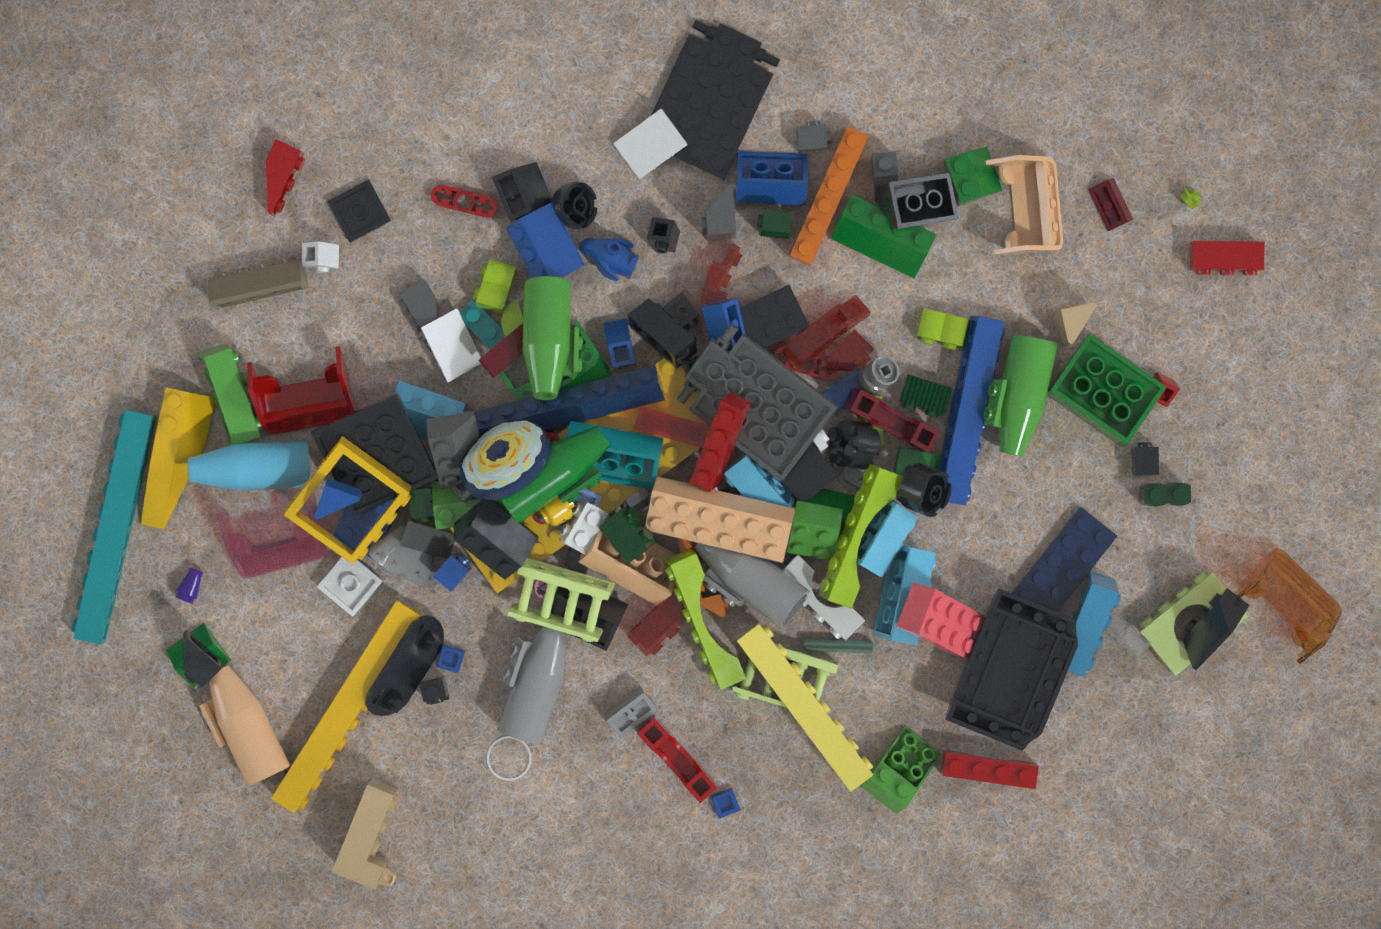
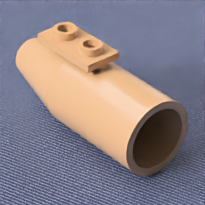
(242, 723)

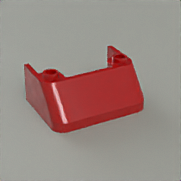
(302, 403)

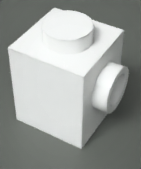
(320, 256)

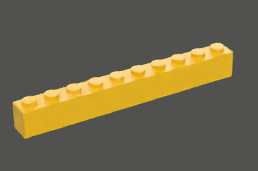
(342, 712)

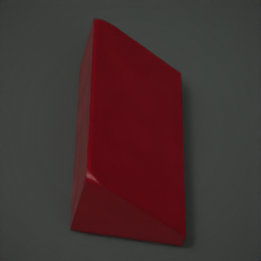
(1110, 204)

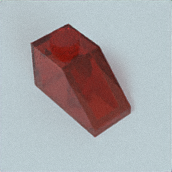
(848, 354)

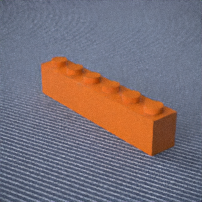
(828, 196)

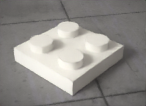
(350, 585)

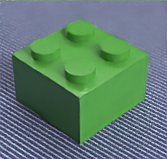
(815, 530)

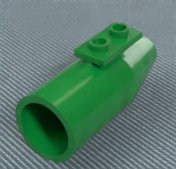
(563, 476)

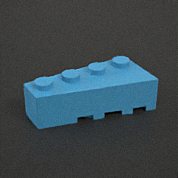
(1092, 619)

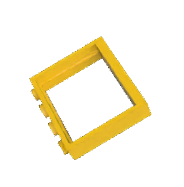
(347, 448)

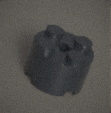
(853, 444)
(924, 489)

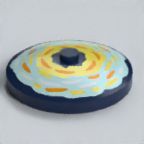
(504, 459)

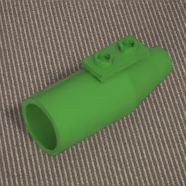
(548, 342)
(1021, 396)

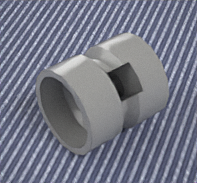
(878, 374)

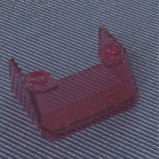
(276, 555)

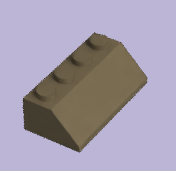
(258, 283)

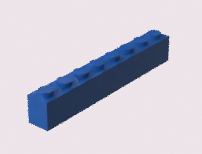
(968, 404)

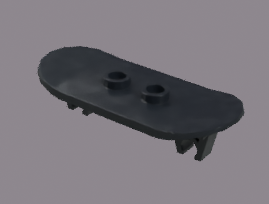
(406, 667)

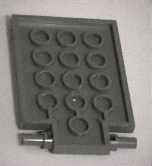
(783, 408)

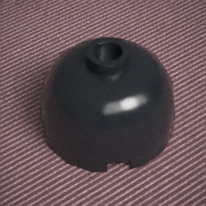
(575, 204)

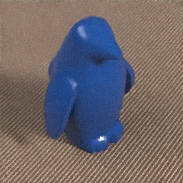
(610, 256)

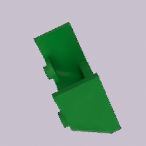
(592, 369)

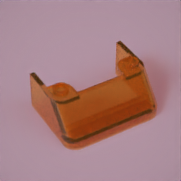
(1296, 598)

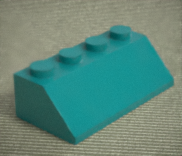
(630, 458)

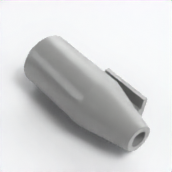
(753, 580)
(535, 681)

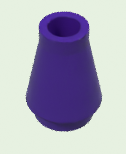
(189, 587)

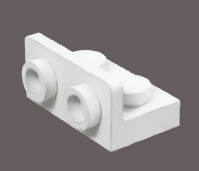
(583, 526)

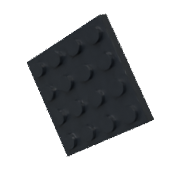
(388, 437)

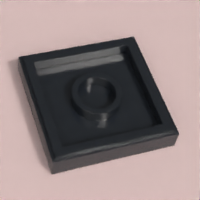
(359, 211)

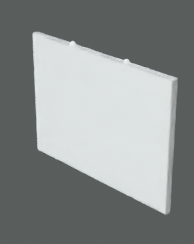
(650, 143)
(451, 345)

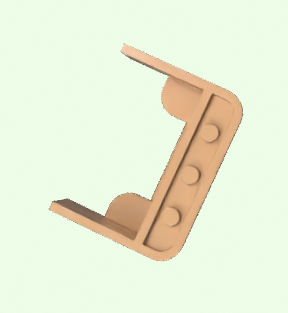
(1034, 203)

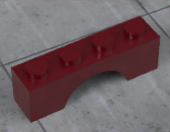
(890, 420)

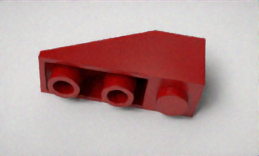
(280, 169)

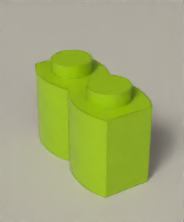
(496, 286)
(942, 328)

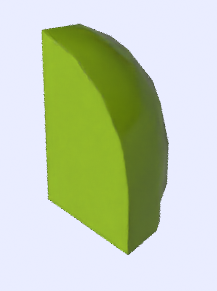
(512, 317)

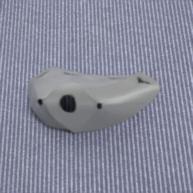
(407, 559)

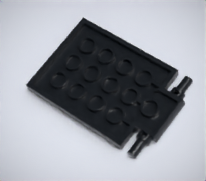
(715, 95)

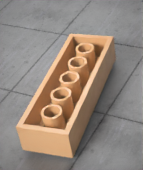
(719, 519)

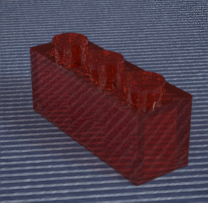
(671, 427)
(658, 625)

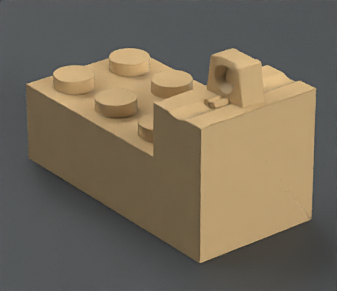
(362, 842)

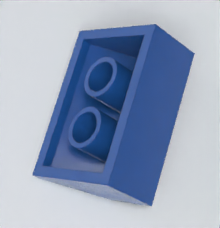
(772, 178)
(545, 244)

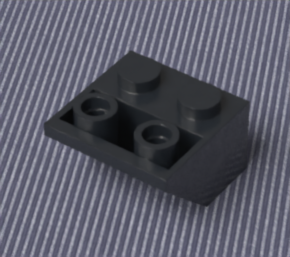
(522, 190)

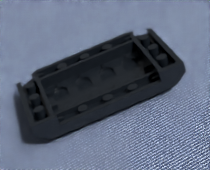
(1014, 670)

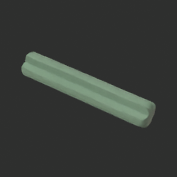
(836, 645)

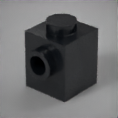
(663, 235)

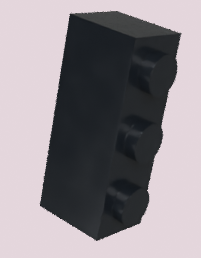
(662, 332)

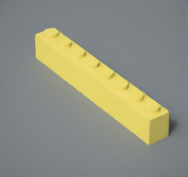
(805, 707)

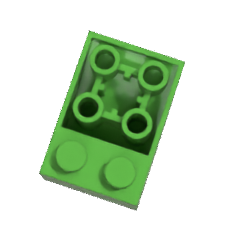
(901, 770)

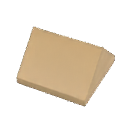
(1072, 321)

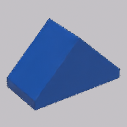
(335, 497)

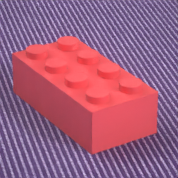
(940, 620)

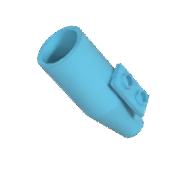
(253, 466)

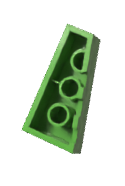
(230, 393)

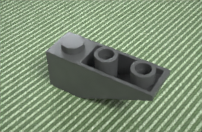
(421, 304)

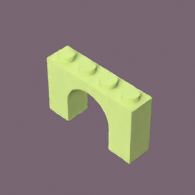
(1160, 628)

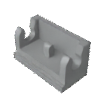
(630, 712)

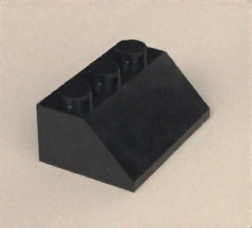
(918, 201)
(495, 537)
(608, 619)
(1213, 626)

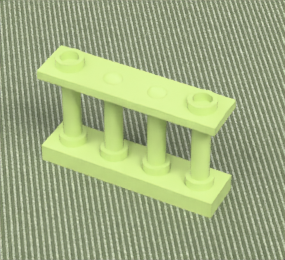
(575, 583)
(802, 660)

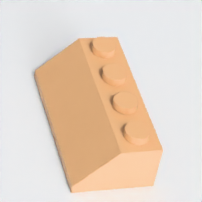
(642, 576)

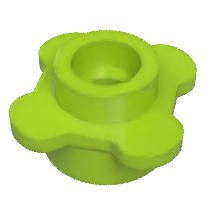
(1191, 198)

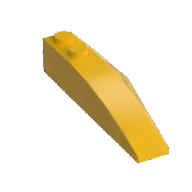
(179, 435)

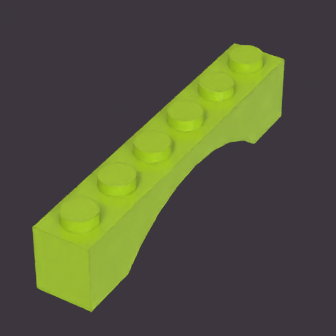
(876, 491)
(688, 578)

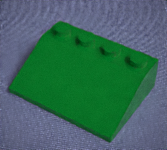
(1106, 390)

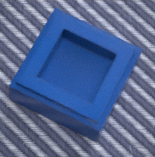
(450, 658)
(725, 803)

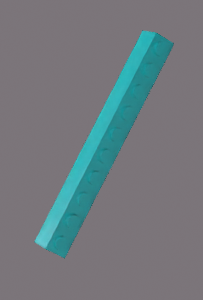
(114, 526)

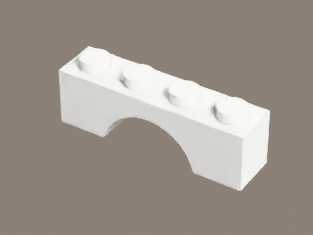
(840, 618)

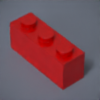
(1227, 257)

